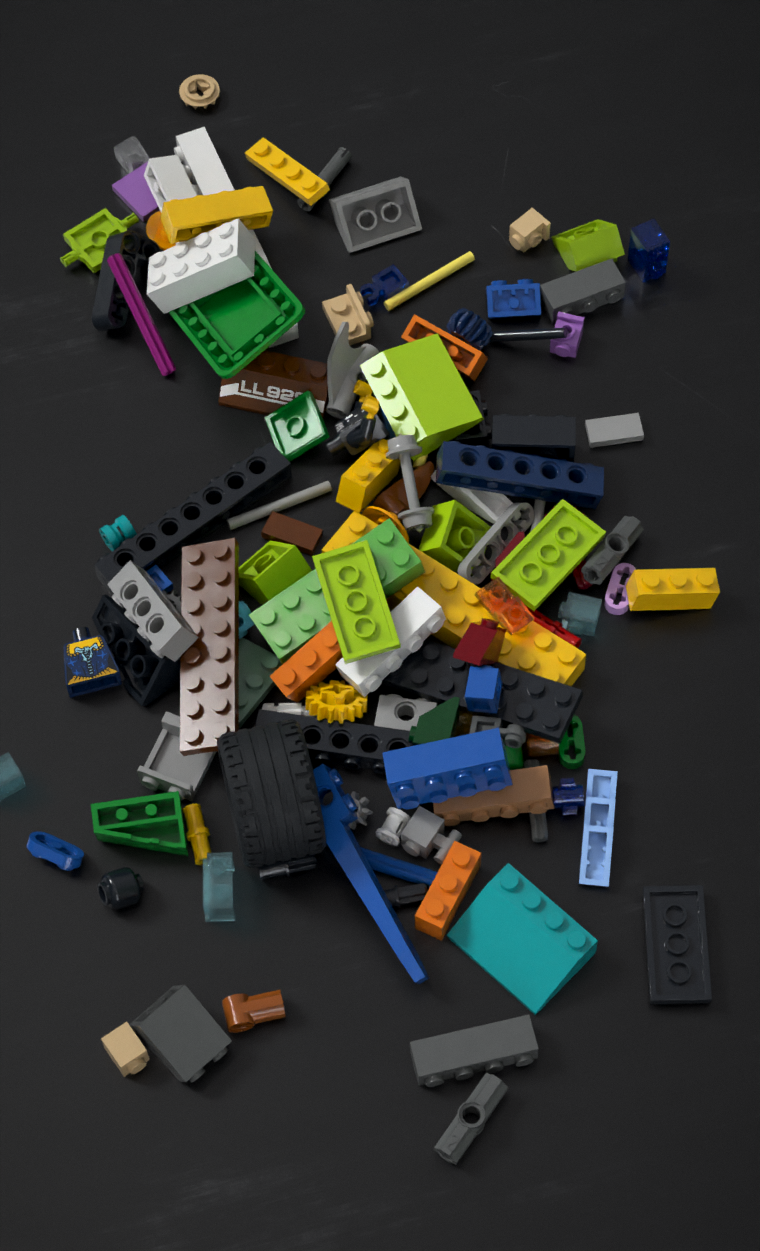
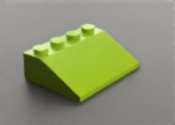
(422, 392)

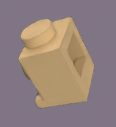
(529, 230)

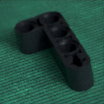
(110, 305)

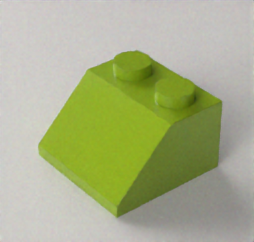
(589, 244)
(452, 534)
(272, 570)

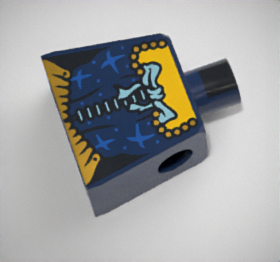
(89, 664)

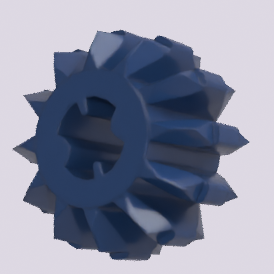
(469, 328)

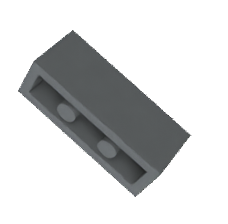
(583, 290)

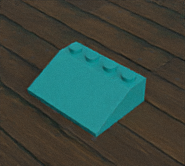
(522, 939)

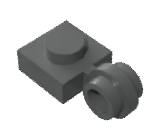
(512, 735)

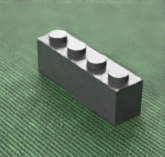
(474, 1050)

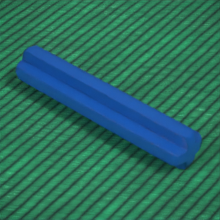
(399, 868)

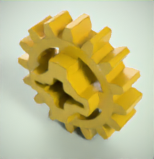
(335, 702)

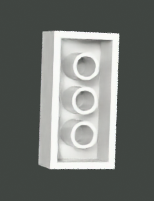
(201, 266)

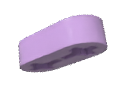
(615, 587)

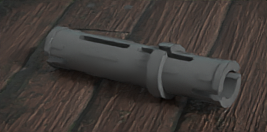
(330, 172)

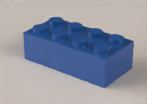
(447, 769)

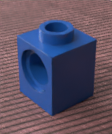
(483, 689)

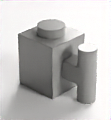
(425, 833)

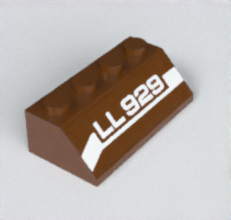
(273, 382)

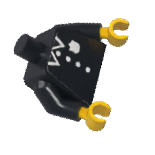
(361, 426)

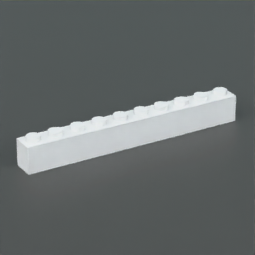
(210, 177)

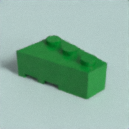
(142, 822)

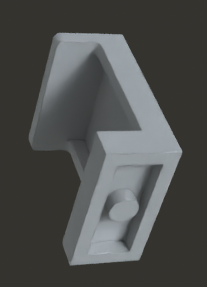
(169, 768)

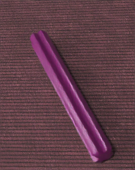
(141, 314)

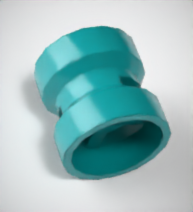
(116, 533)

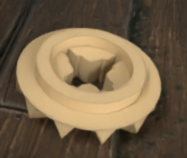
(206, 84)

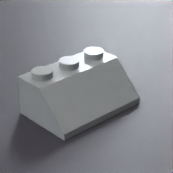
(376, 214)

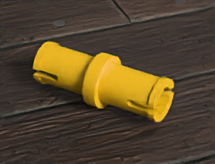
(197, 832)

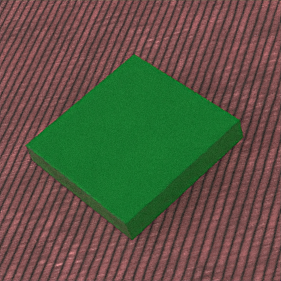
(297, 426)

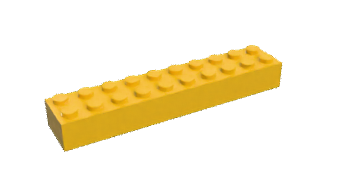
(529, 649)

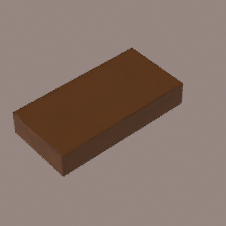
(291, 531)

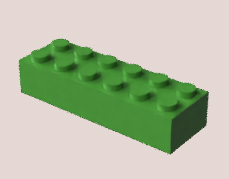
(301, 609)

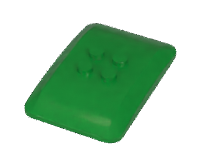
(240, 319)

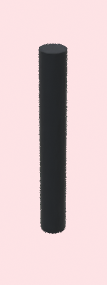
(524, 335)

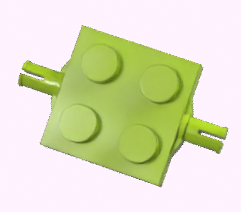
(90, 238)

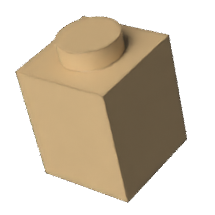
(126, 1049)

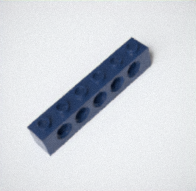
(506, 480)

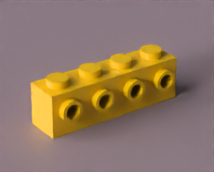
(195, 215)

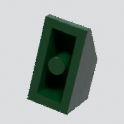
(436, 724)

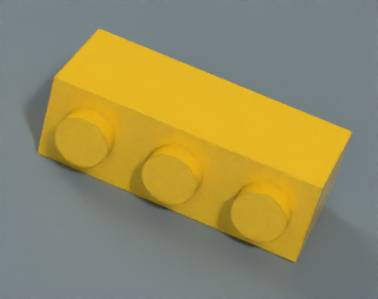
(367, 477)
(672, 589)

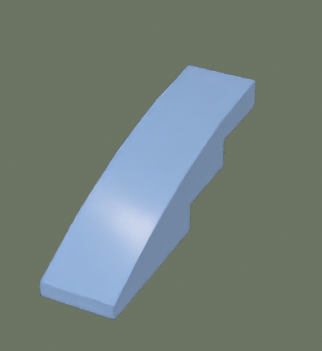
(598, 827)

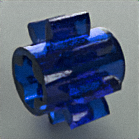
(568, 796)

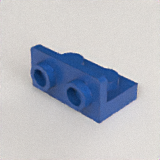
(513, 299)

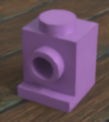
(569, 345)

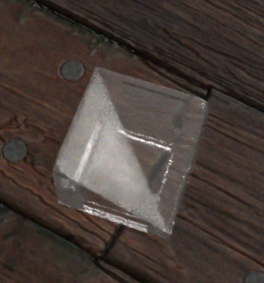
(130, 154)

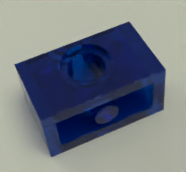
(648, 250)

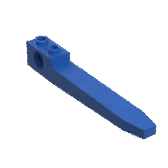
(358, 870)

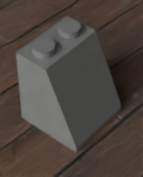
(181, 1033)

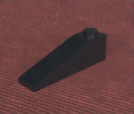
(144, 672)

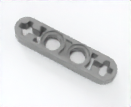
(494, 540)

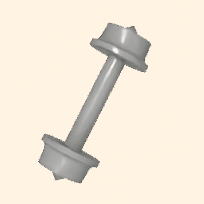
(403, 448)

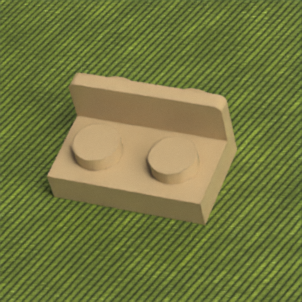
(349, 309)

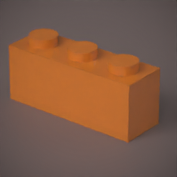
(465, 357)
(309, 664)
(447, 890)

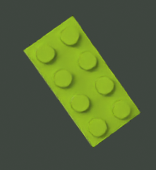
(548, 554)
(356, 602)

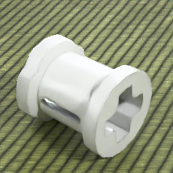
(393, 826)

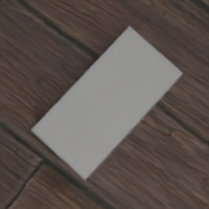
(614, 430)

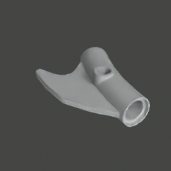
(344, 372)

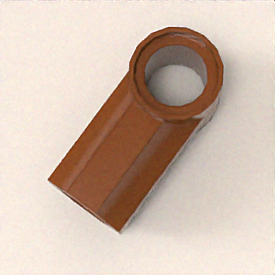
(245, 1011)

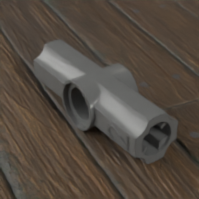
(612, 550)
(461, 1134)

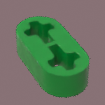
(578, 744)

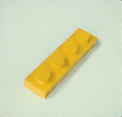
(287, 171)

